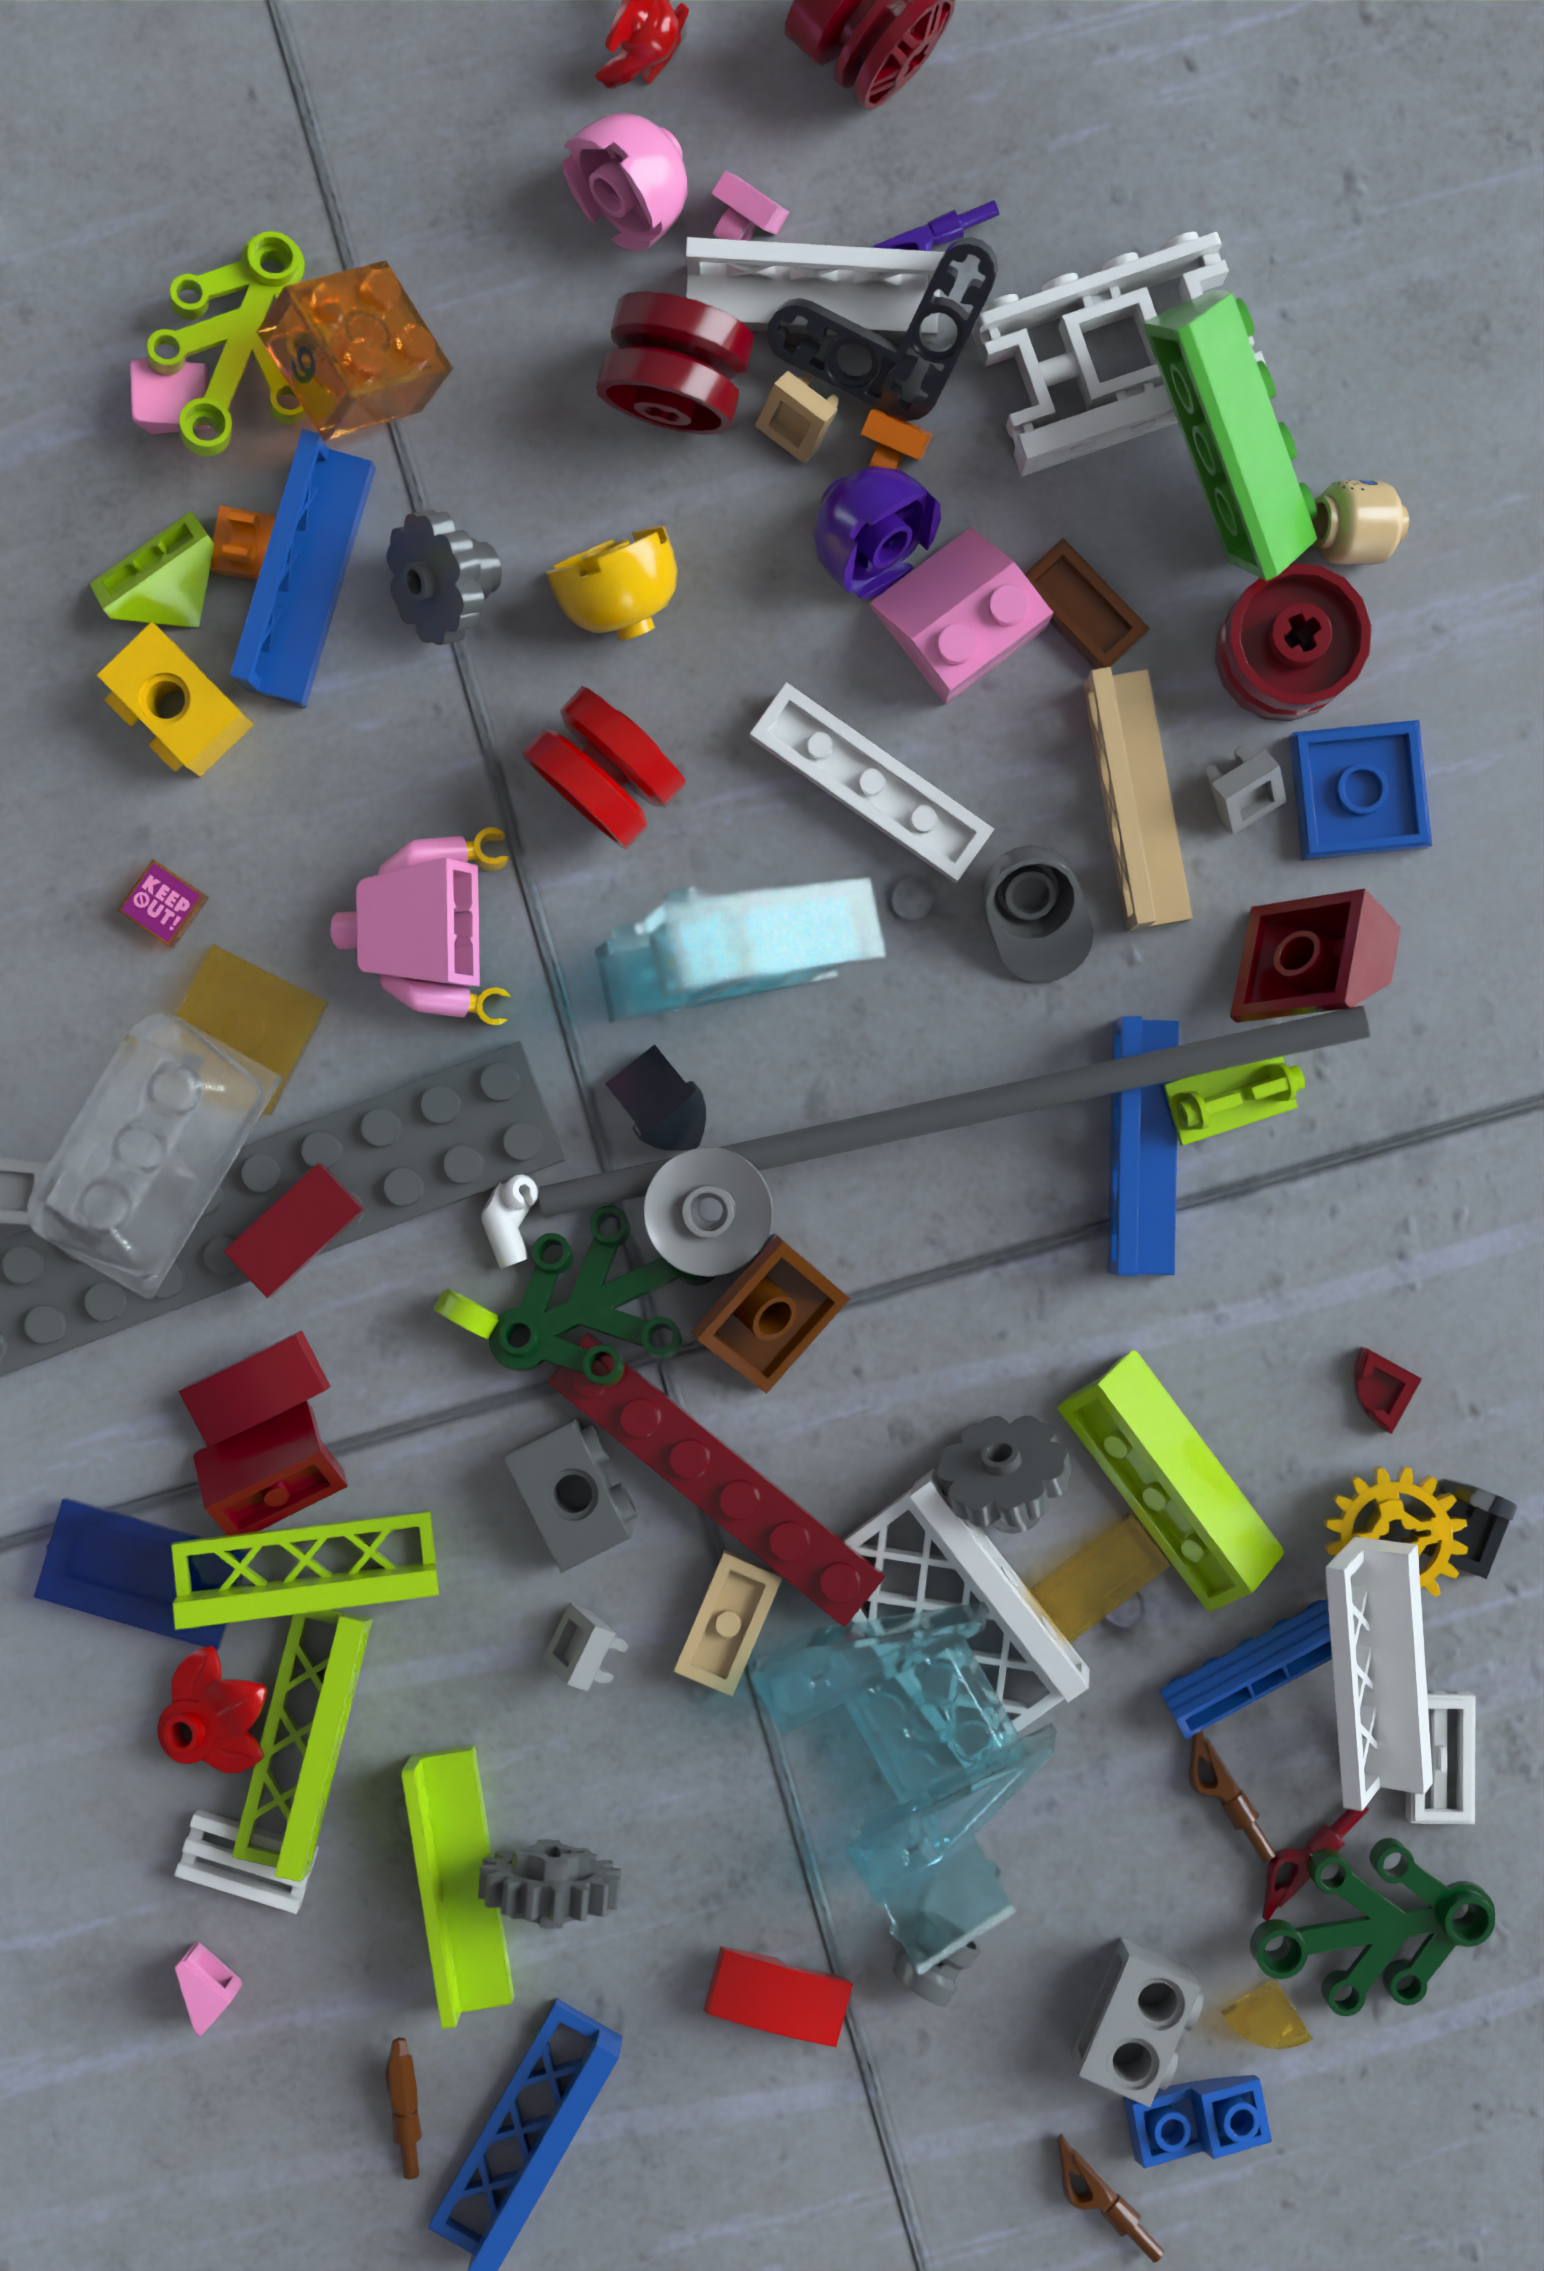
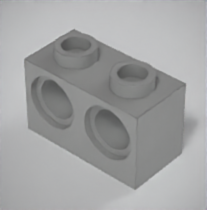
(1121, 2019)

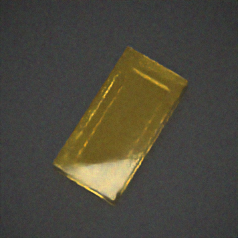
(1099, 1577)

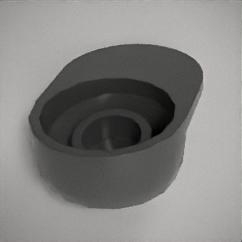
(1037, 914)

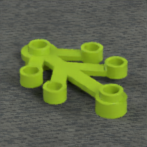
(235, 329)

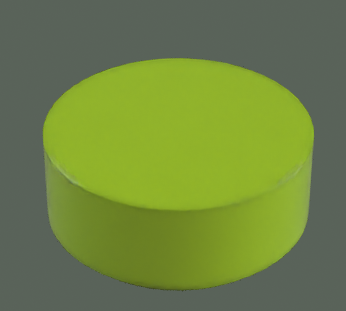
(466, 1313)

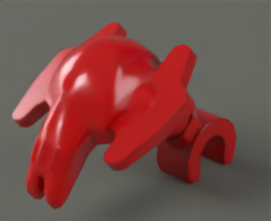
(648, 39)

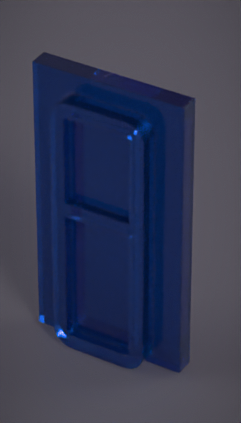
(126, 1570)

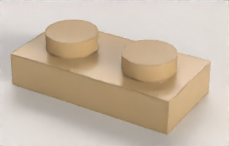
(728, 1623)

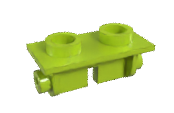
(1232, 1097)

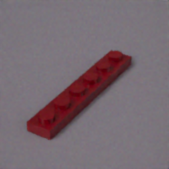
(724, 1486)

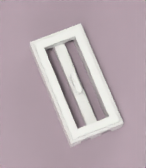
(1465, 1763)
(232, 1882)

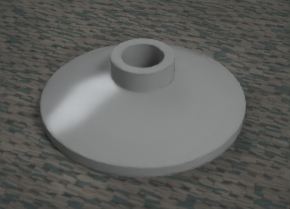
(685, 1235)

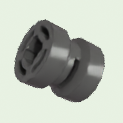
(938, 1982)

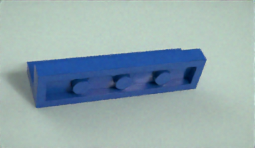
(302, 571)
(1142, 1160)
(548, 2148)

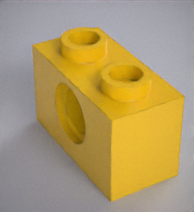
(149, 671)

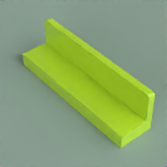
(1173, 1482)
(448, 1850)

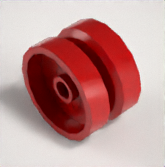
(612, 759)

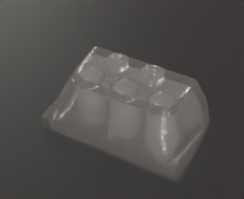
(149, 1150)

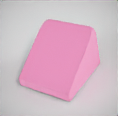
(161, 397)
(206, 1986)

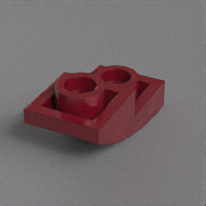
(254, 1389)

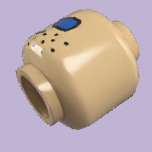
(1359, 522)

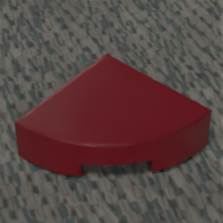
(1383, 1388)

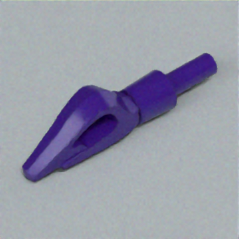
(941, 229)

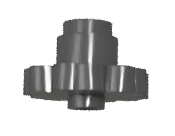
(440, 576)
(1005, 1472)

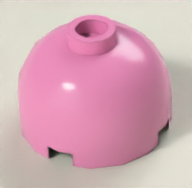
(629, 175)

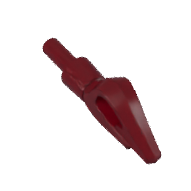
(1324, 1838)

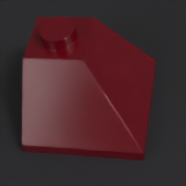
(1314, 956)

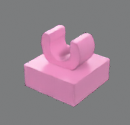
(746, 209)

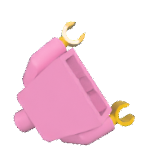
(422, 925)

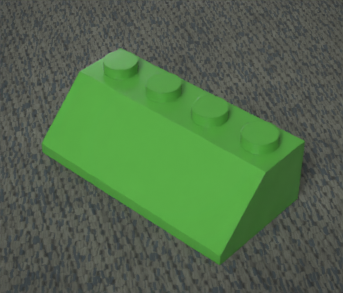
(1233, 432)

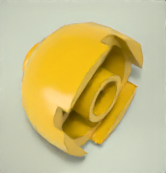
(617, 583)

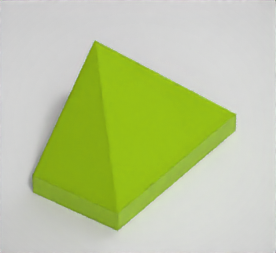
(160, 579)

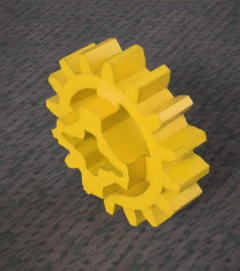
(1388, 1506)

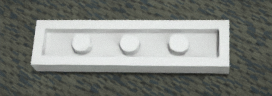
(871, 783)

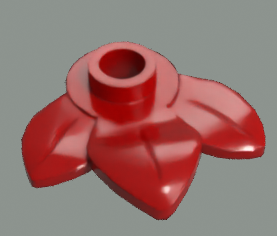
(215, 1711)

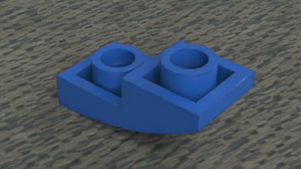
(1198, 2117)

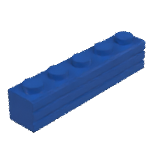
(1250, 1670)

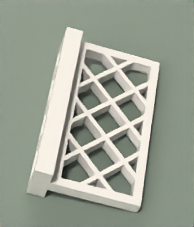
(991, 1581)

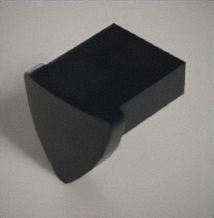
(660, 1102)
(1486, 1521)

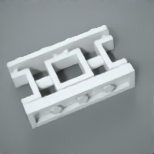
(1084, 305)

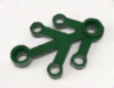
(589, 1306)
(1381, 1930)

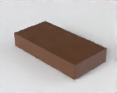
(1085, 607)

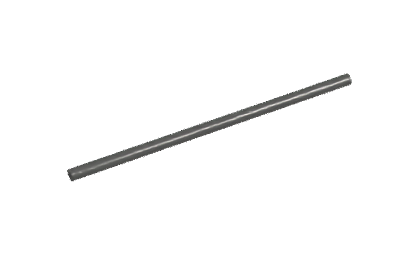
(986, 1104)

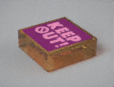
(163, 903)

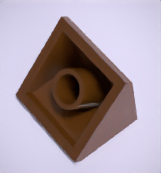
(770, 1314)

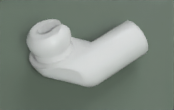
(505, 1214)

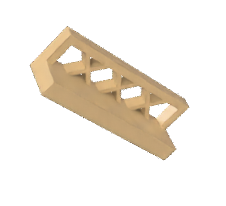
(1136, 799)

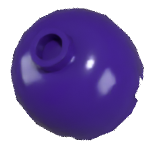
(872, 526)

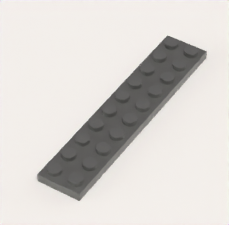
(390, 1152)

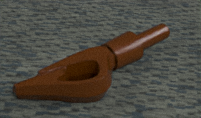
(1234, 1801)
(404, 2104)
(1112, 2206)

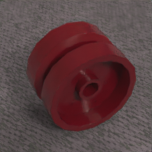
(675, 362)
(1324, 621)

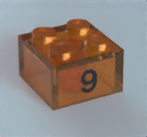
(353, 349)

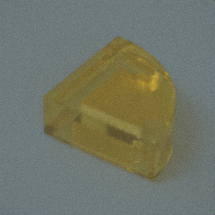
(1267, 2018)

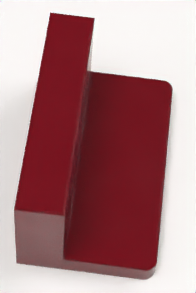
(267, 1472)

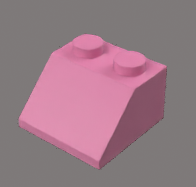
(962, 613)

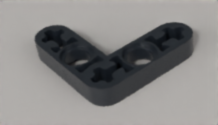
(888, 358)

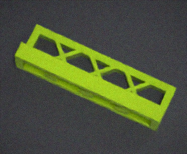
(305, 1593)
(319, 1753)

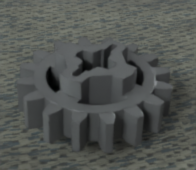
(549, 1883)

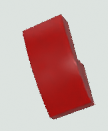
(778, 1996)

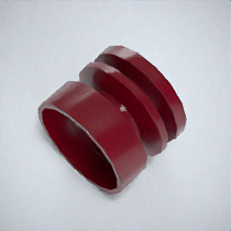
(876, 40)

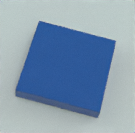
(1360, 790)

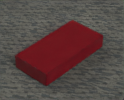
(294, 1230)

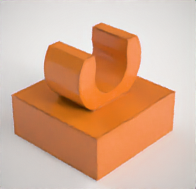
(895, 439)
(240, 542)

